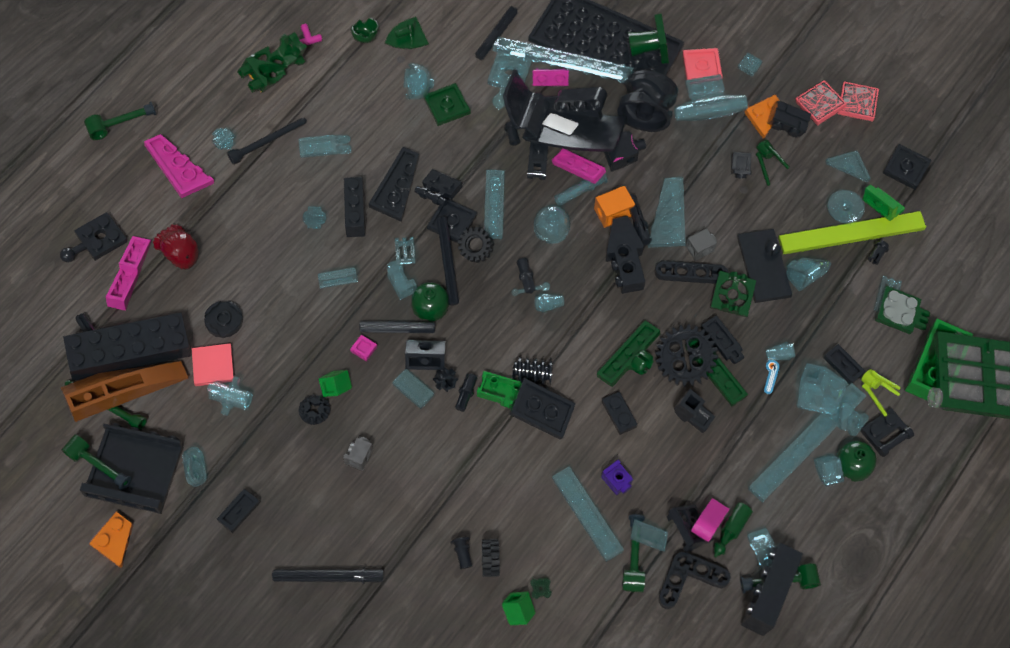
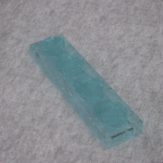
(494, 203)

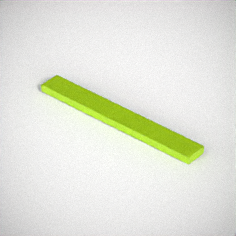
(851, 233)

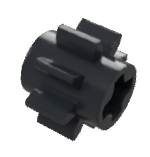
(445, 379)

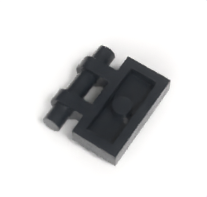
(440, 183)

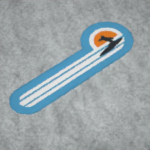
(773, 368)

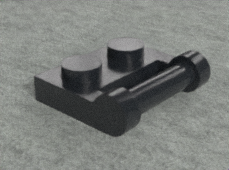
(884, 426)

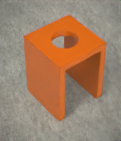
(613, 205)

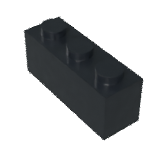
(354, 207)

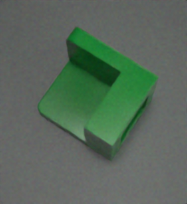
(335, 383)
(518, 608)

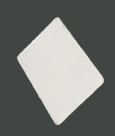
(560, 123)

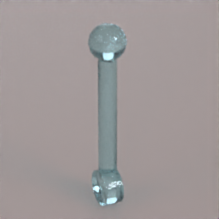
(545, 286)

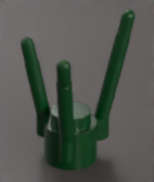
(766, 151)

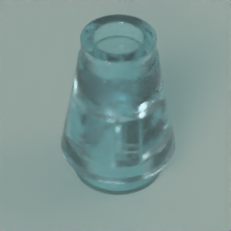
(547, 302)
(781, 352)

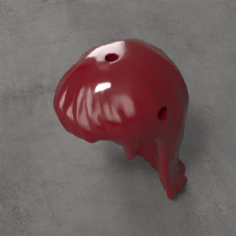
(176, 245)

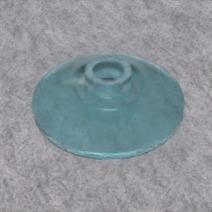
(849, 201)

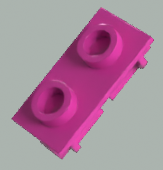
(552, 77)

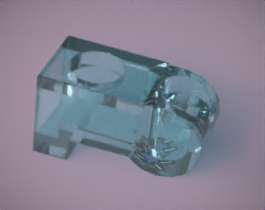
(399, 280)

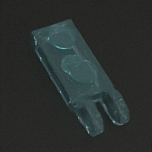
(324, 145)

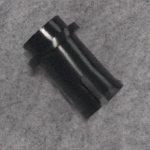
(512, 134)
(880, 248)

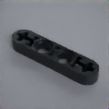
(691, 269)

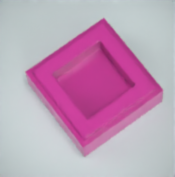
(363, 348)

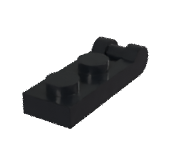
(537, 158)

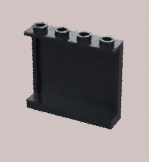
(144, 457)

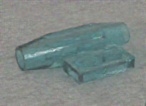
(708, 100)

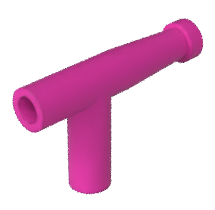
(308, 39)

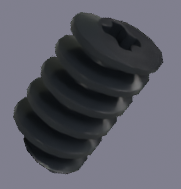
(532, 370)

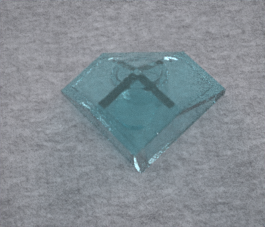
(806, 271)

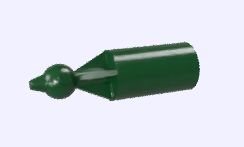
(733, 527)

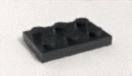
(542, 409)

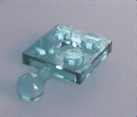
(500, 79)

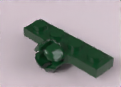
(631, 355)

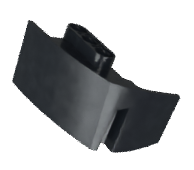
(579, 105)

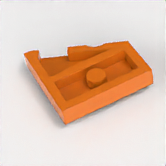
(760, 113)
(113, 539)

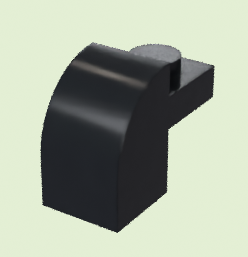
(691, 409)

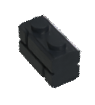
(789, 119)

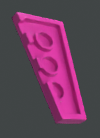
(178, 169)

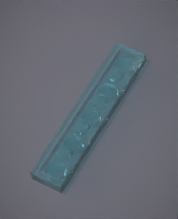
(587, 514)

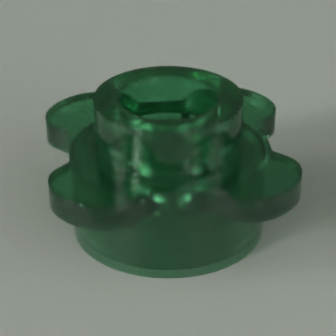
(544, 583)

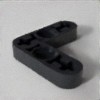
(684, 571)

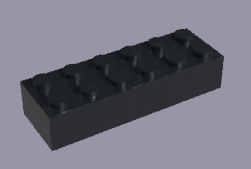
(126, 346)

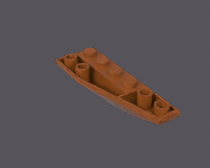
(118, 387)

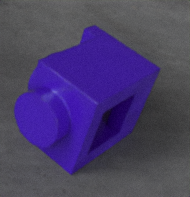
(609, 477)

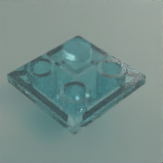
(820, 390)

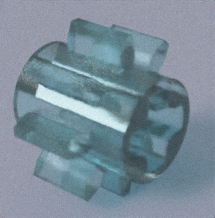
(223, 138)
(314, 217)

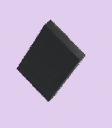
(765, 269)

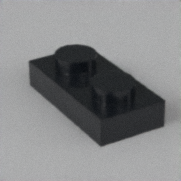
(844, 364)
(619, 413)
(238, 510)

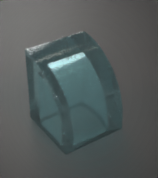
(829, 470)

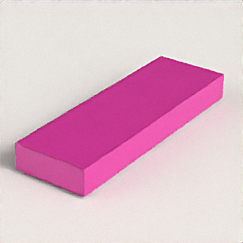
(579, 166)

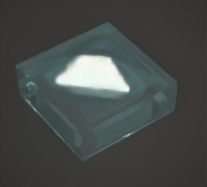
(750, 64)

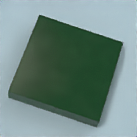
(447, 104)

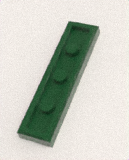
(723, 380)

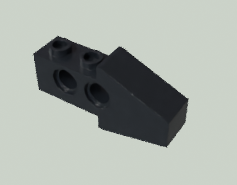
(626, 241)

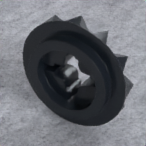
(312, 417)

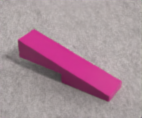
(127, 276)

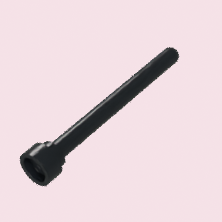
(236, 155)

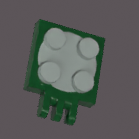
(901, 311)

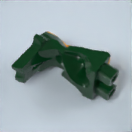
(260, 70)

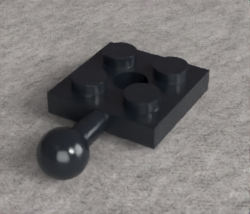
(96, 247)

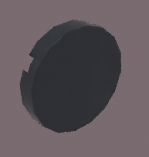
(223, 319)

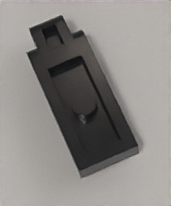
(724, 340)

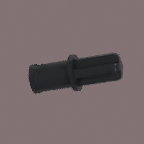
(526, 275)
(466, 392)

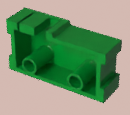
(498, 389)

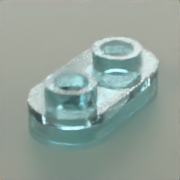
(194, 466)

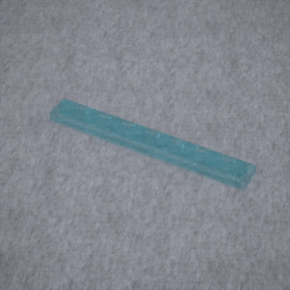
(562, 59)
(802, 447)

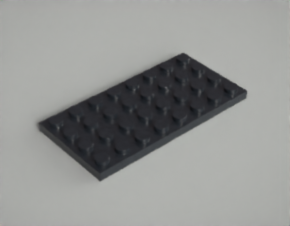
(598, 33)

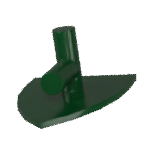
(407, 35)

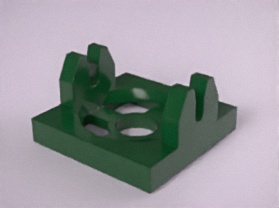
(729, 308)

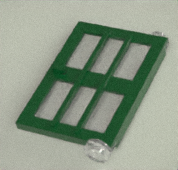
(971, 375)

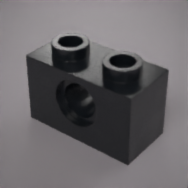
(424, 355)

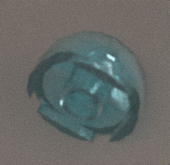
(417, 81)
(552, 224)

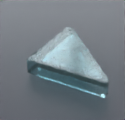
(851, 164)

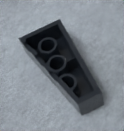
(772, 590)

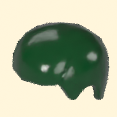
(365, 31)

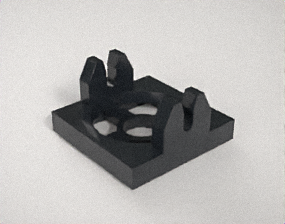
(691, 513)

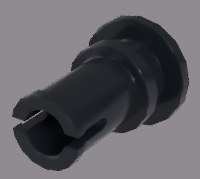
(462, 551)

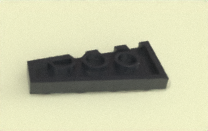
(395, 187)

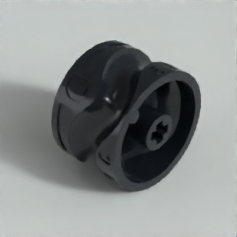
(648, 101)

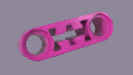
(710, 520)

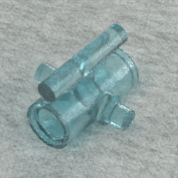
(230, 395)

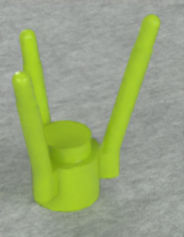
(873, 380)

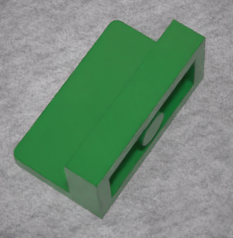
(882, 202)

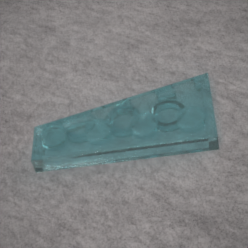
(670, 215)

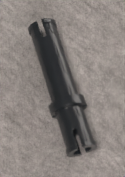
(639, 223)

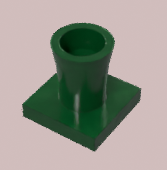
(650, 40)

